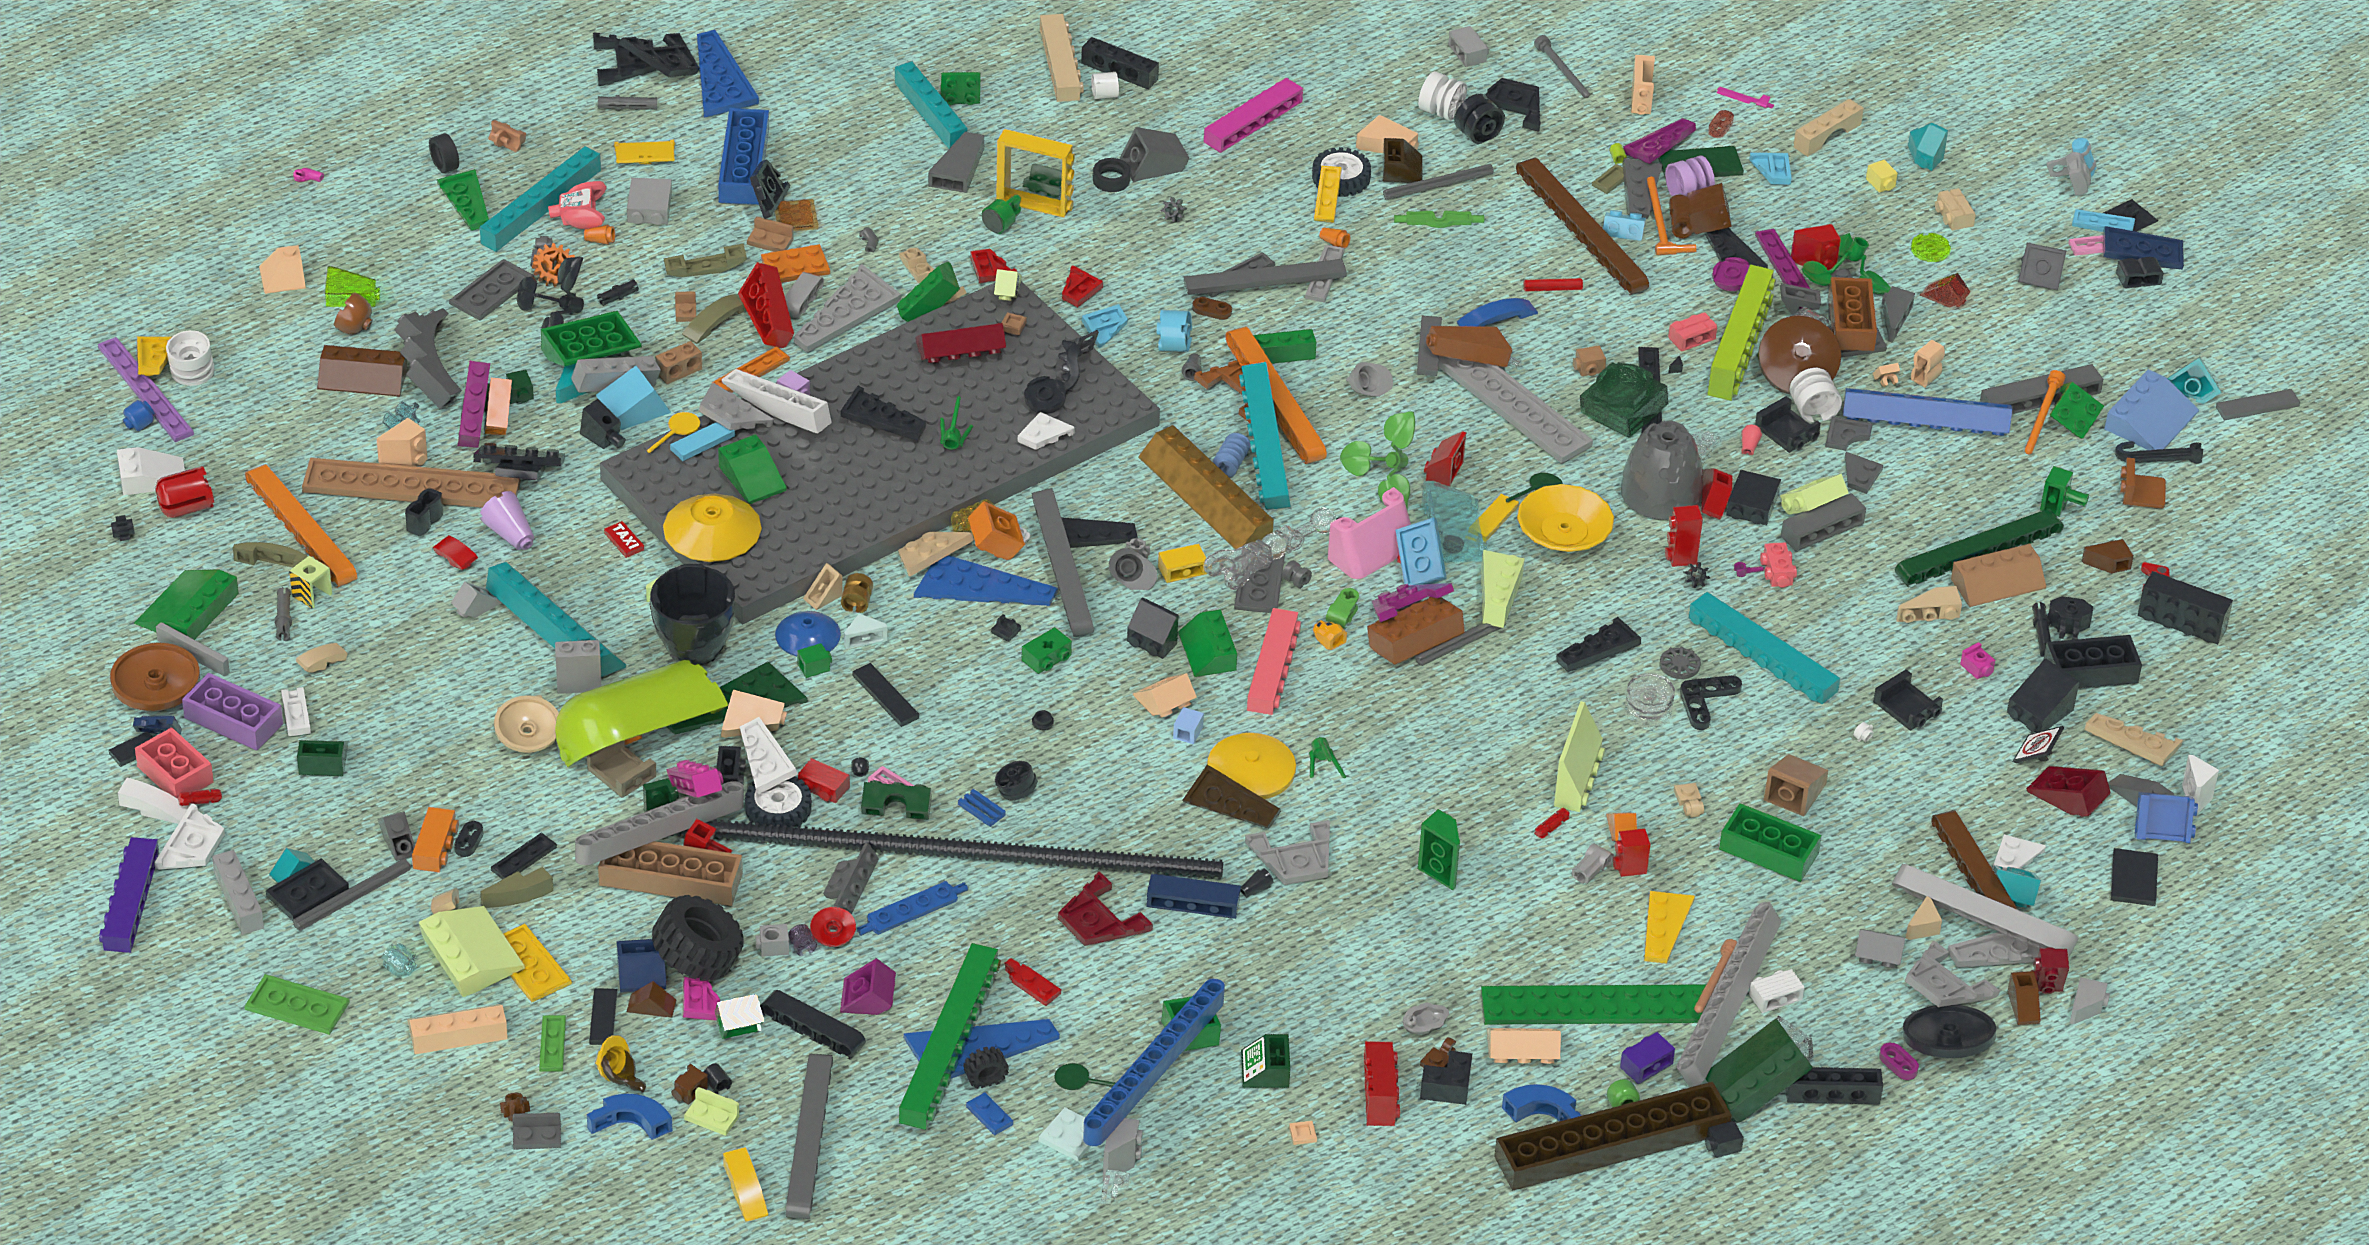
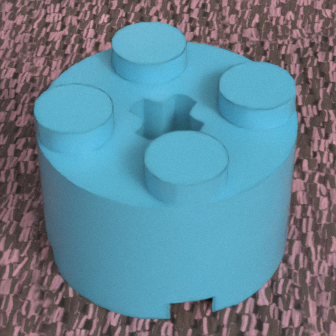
(1174, 330)

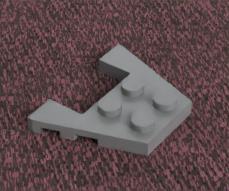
(1295, 861)
(1943, 986)

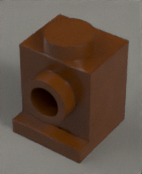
(687, 1083)

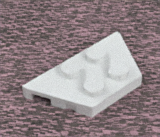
(191, 842)

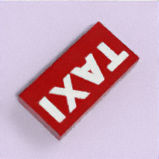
(624, 539)

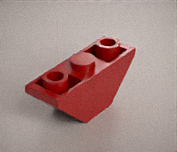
(1715, 492)

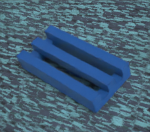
(984, 805)

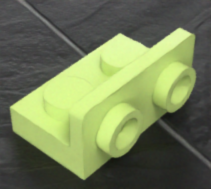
(713, 1111)

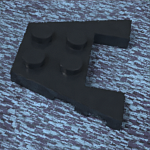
(627, 63)
(1517, 98)

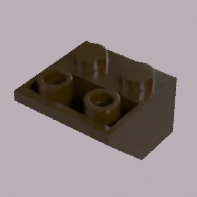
(1401, 161)

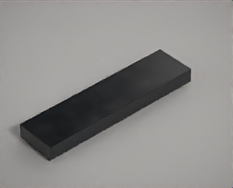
(885, 694)

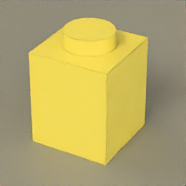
(1881, 176)

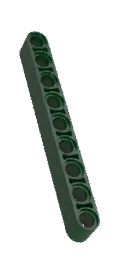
(2004, 537)

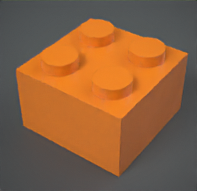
(996, 531)

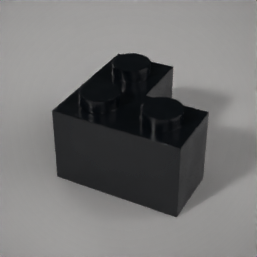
(1448, 1083)

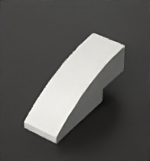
(151, 801)

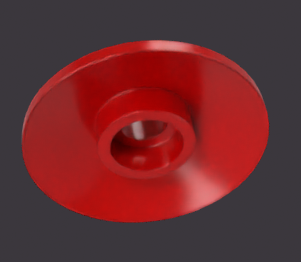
(830, 919)

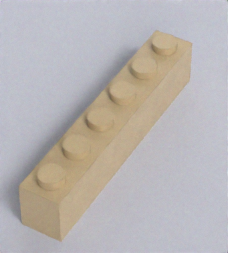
(1061, 57)

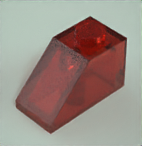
(1947, 291)

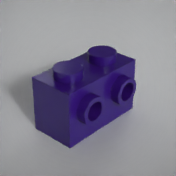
(1647, 1057)

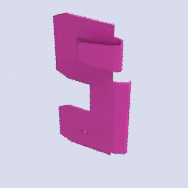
(1763, 101)

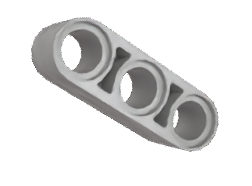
(802, 293)

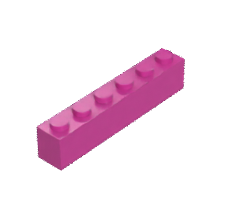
(1253, 115)

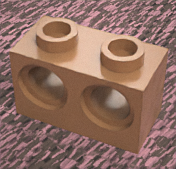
(679, 362)

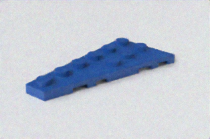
(1008, 1037)

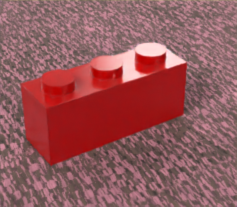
(1684, 535)

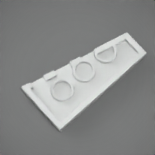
(766, 758)

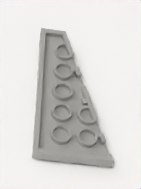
(850, 305)

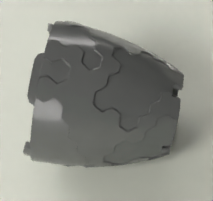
(1663, 471)

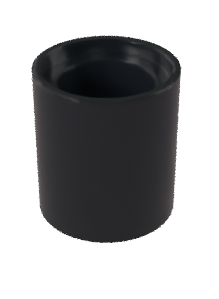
(717, 1078)

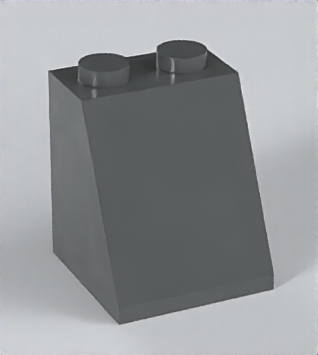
(1153, 154)

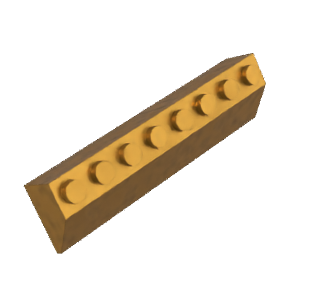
(1206, 488)

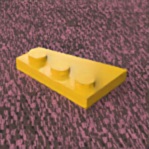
(151, 354)

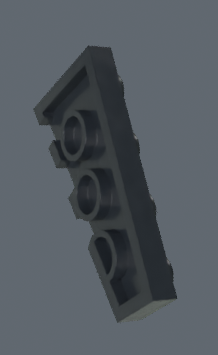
(1097, 532)
(1603, 644)

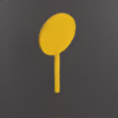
(680, 423)

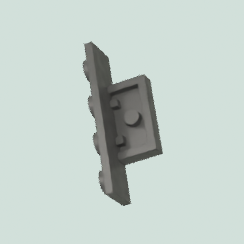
(851, 879)

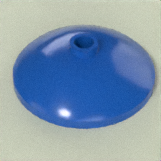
(805, 630)

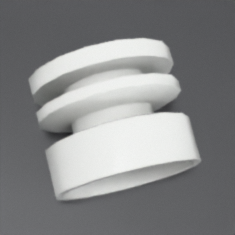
(1442, 95)
(190, 358)
(1815, 394)

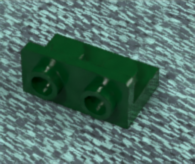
(659, 794)

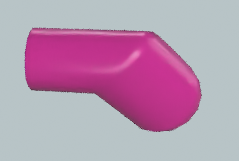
(306, 174)

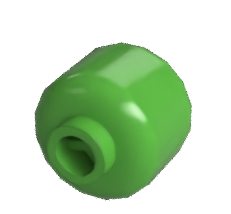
(1622, 1093)

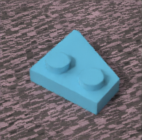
(1773, 166)
(1106, 321)

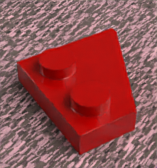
(986, 264)
(1080, 286)

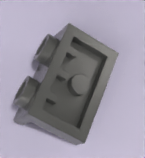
(536, 1131)

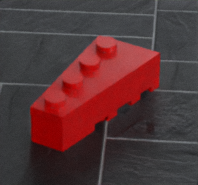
(1380, 1083)

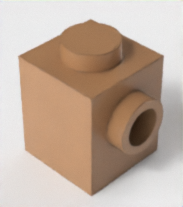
(1589, 361)

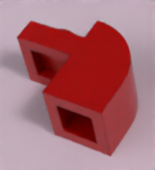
(701, 836)

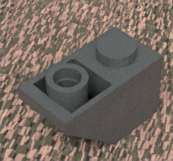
(397, 835)

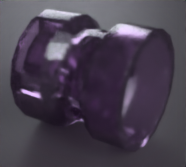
(801, 939)

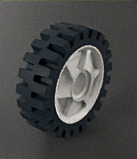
(1355, 169)
(782, 804)

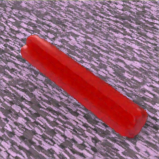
(1553, 284)

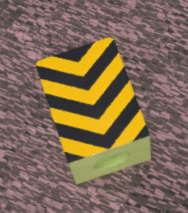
(302, 582)

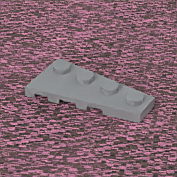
(1992, 950)

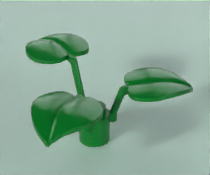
(1854, 251)

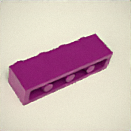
(473, 404)

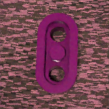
(1901, 1061)

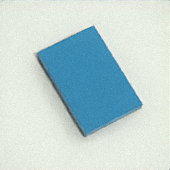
(1421, 553)

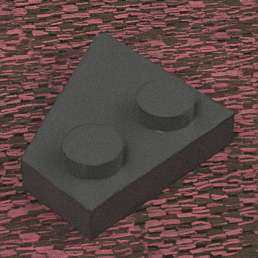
(1861, 472)

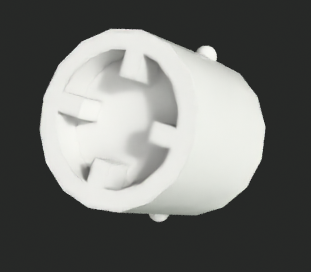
(1105, 85)

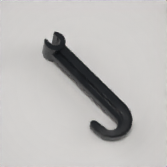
(2193, 453)

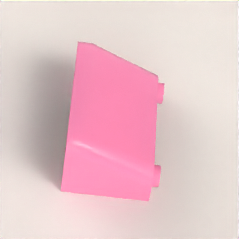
(1370, 544)

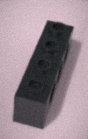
(1125, 63)
(1837, 1086)

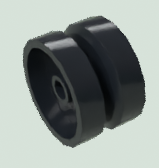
(1479, 118)

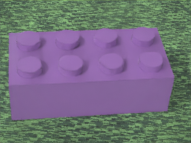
(232, 711)

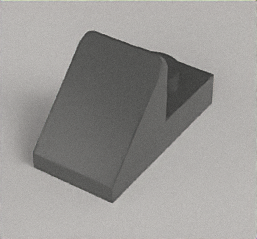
(1798, 296)

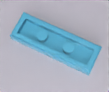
(2098, 221)
(701, 441)

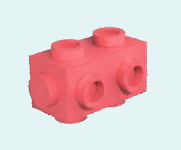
(1778, 564)

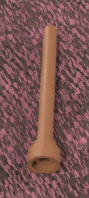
(1726, 951)

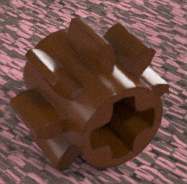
(514, 1104)

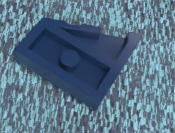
(156, 724)

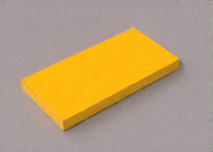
(541, 971)

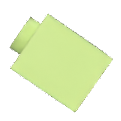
(1007, 284)

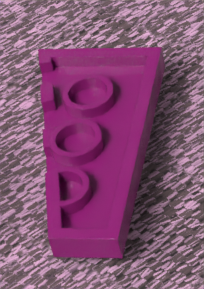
(1660, 141)

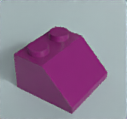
(868, 989)

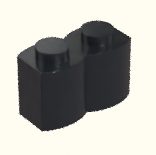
(2139, 272)
(424, 511)

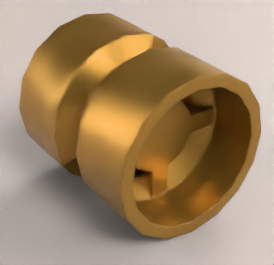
(857, 592)

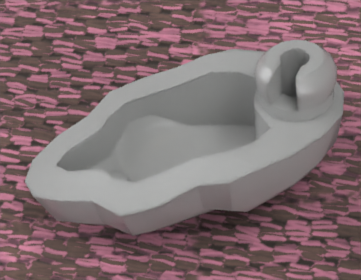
(1425, 1018)

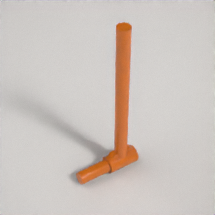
(1664, 247)

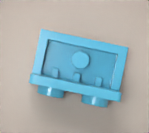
(1624, 226)

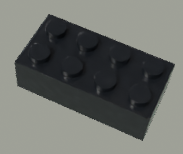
(2185, 608)
(2097, 660)

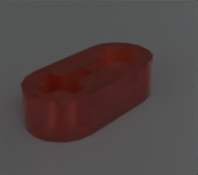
(1724, 125)

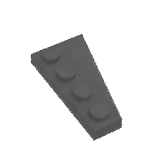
(1636, 185)

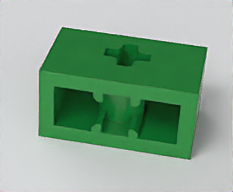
(1046, 650)

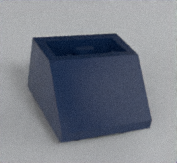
(639, 965)

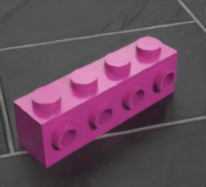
(695, 778)

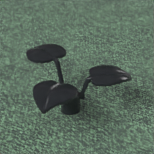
(569, 303)

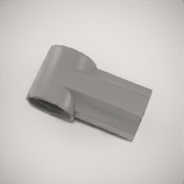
(1595, 859)

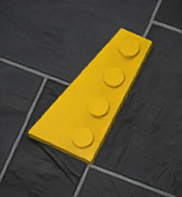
(1664, 923)

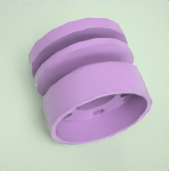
(1689, 175)

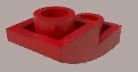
(456, 552)

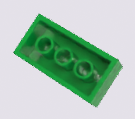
(1770, 842)

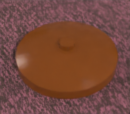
(154, 676)

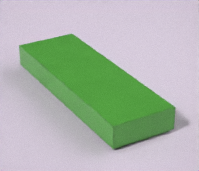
(552, 1043)

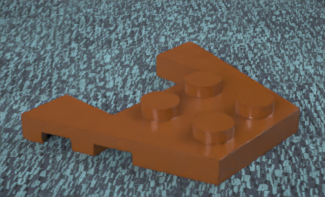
(1229, 374)

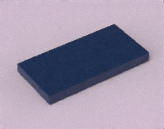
(2126, 244)

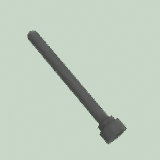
(1543, 44)

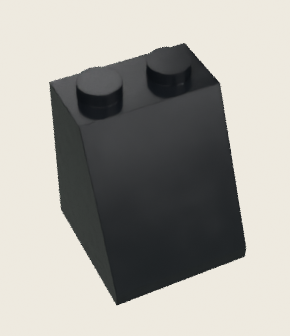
(2044, 697)

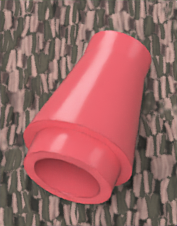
(1750, 438)

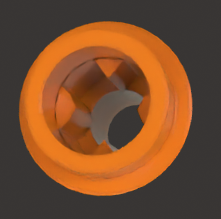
(601, 234)
(1335, 237)

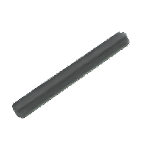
(1455, 643)

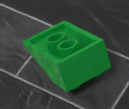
(751, 469)

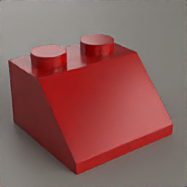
(1817, 245)
(1446, 459)

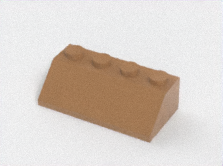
(1998, 575)

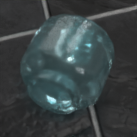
(399, 960)

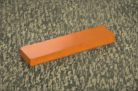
(760, 365)

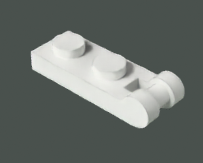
(295, 712)

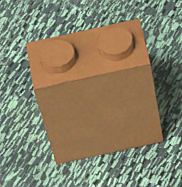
(1794, 784)

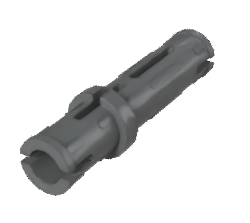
(627, 102)
(283, 619)

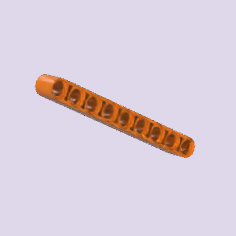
(1287, 411)
(301, 524)

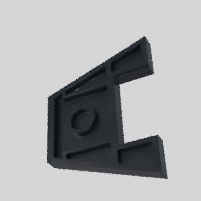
(670, 60)

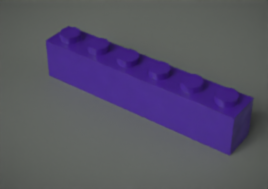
(130, 895)

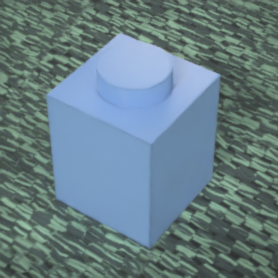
(1188, 725)

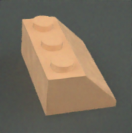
(1523, 1044)

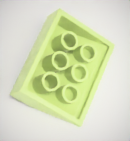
(1579, 762)
(470, 948)

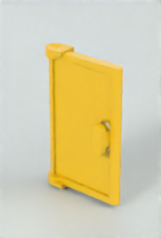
(645, 152)

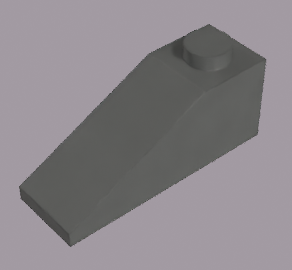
(1896, 309)
(2130, 786)

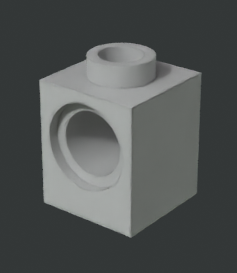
(773, 940)

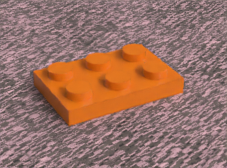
(798, 260)

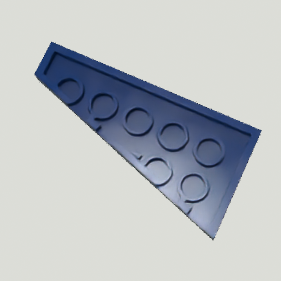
(721, 77)
(974, 582)

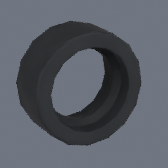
(444, 153)
(1111, 184)

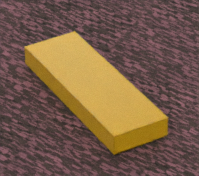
(1327, 194)
(1496, 515)

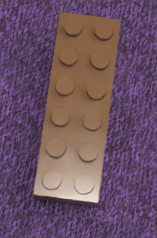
(674, 872)

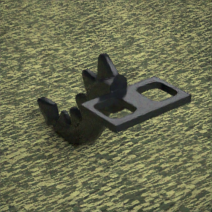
(1071, 356)

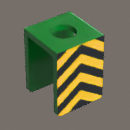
(739, 1016)

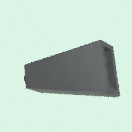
(958, 165)

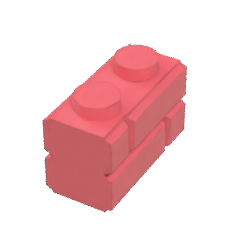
(1692, 331)

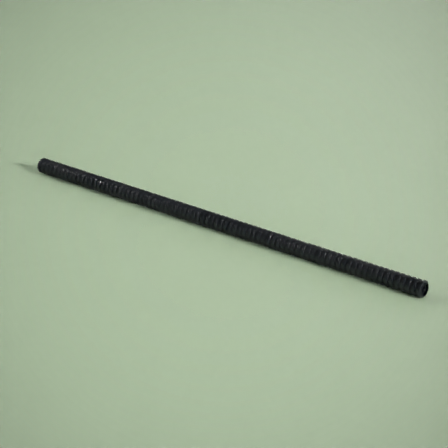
(966, 849)

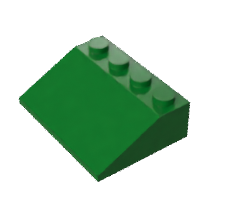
(588, 339)
(191, 602)

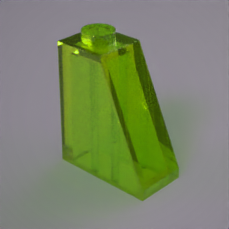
(343, 283)

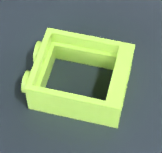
(1814, 494)

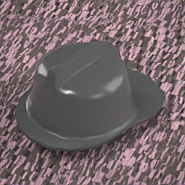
(1132, 563)

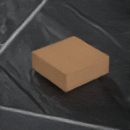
(1014, 323)

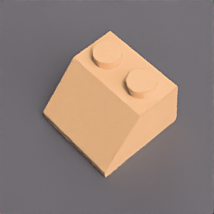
(403, 445)
(1166, 695)

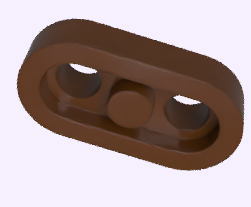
(1212, 308)

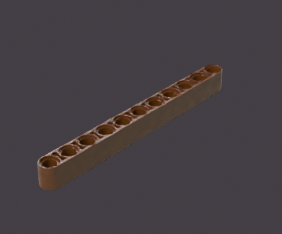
(1583, 225)

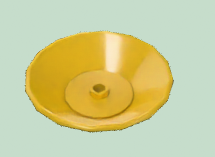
(1565, 518)
(712, 527)

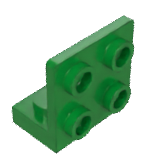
(960, 87)
(2076, 409)

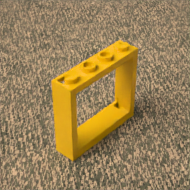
(1041, 146)

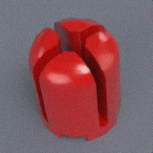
(184, 493)

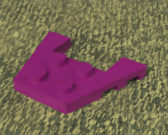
(1387, 603)

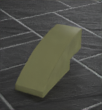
(517, 889)

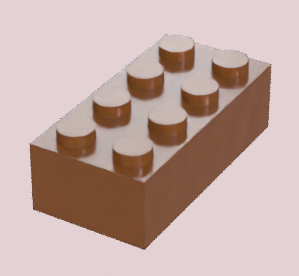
(1853, 313)
(1416, 629)

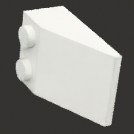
(143, 467)

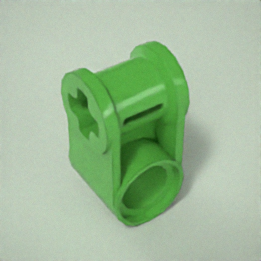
(1343, 607)

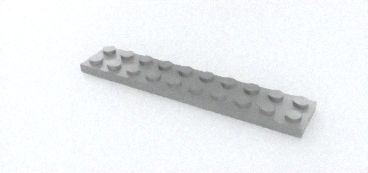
(1518, 407)

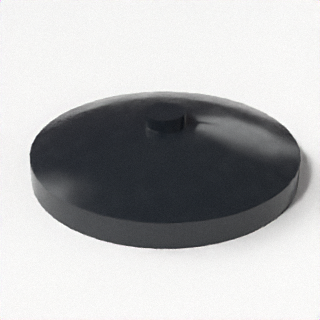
(1949, 1031)

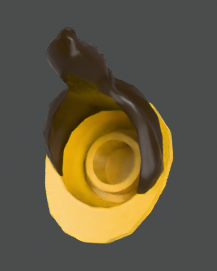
(617, 1063)

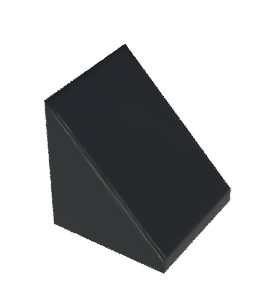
(1676, 366)

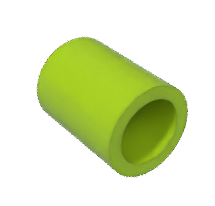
(1617, 153)

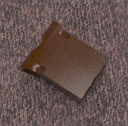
(1699, 211)

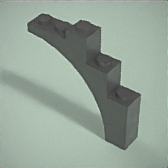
(421, 352)

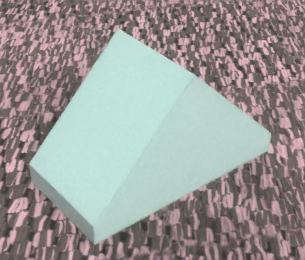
(864, 632)

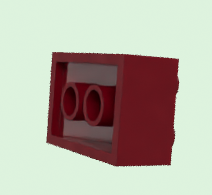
(2071, 789)

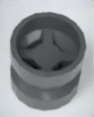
(1296, 574)

